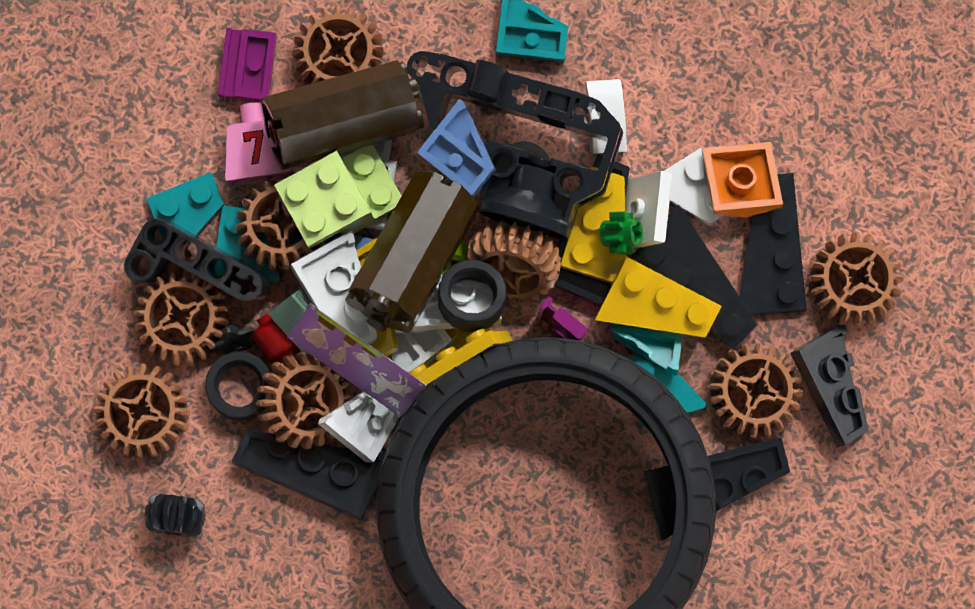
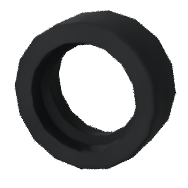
(476, 271)
(213, 378)

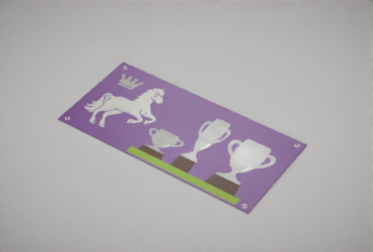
(356, 360)

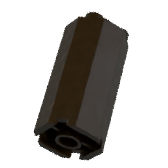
(341, 114)
(412, 252)

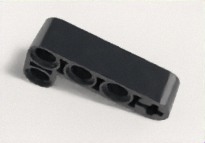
(202, 265)

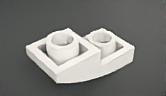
(611, 96)

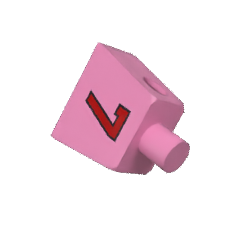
(250, 152)

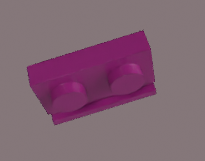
(247, 64)
(560, 322)

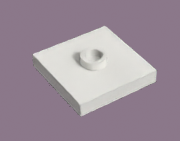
(649, 202)

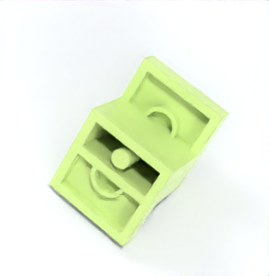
(339, 194)

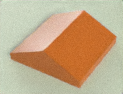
(742, 179)

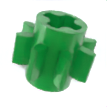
(621, 233)

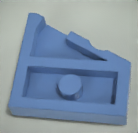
(459, 150)

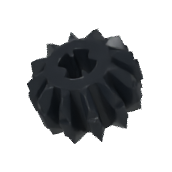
(174, 515)

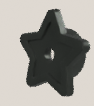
(234, 339)

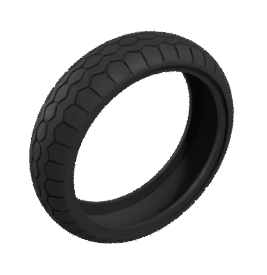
(544, 361)

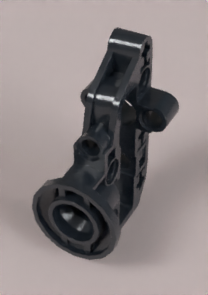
(533, 186)

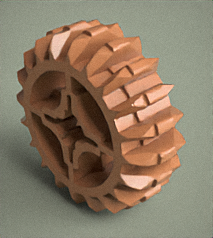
(350, 42)
(268, 225)
(520, 255)
(869, 288)
(167, 326)
(146, 395)
(770, 396)
(286, 422)

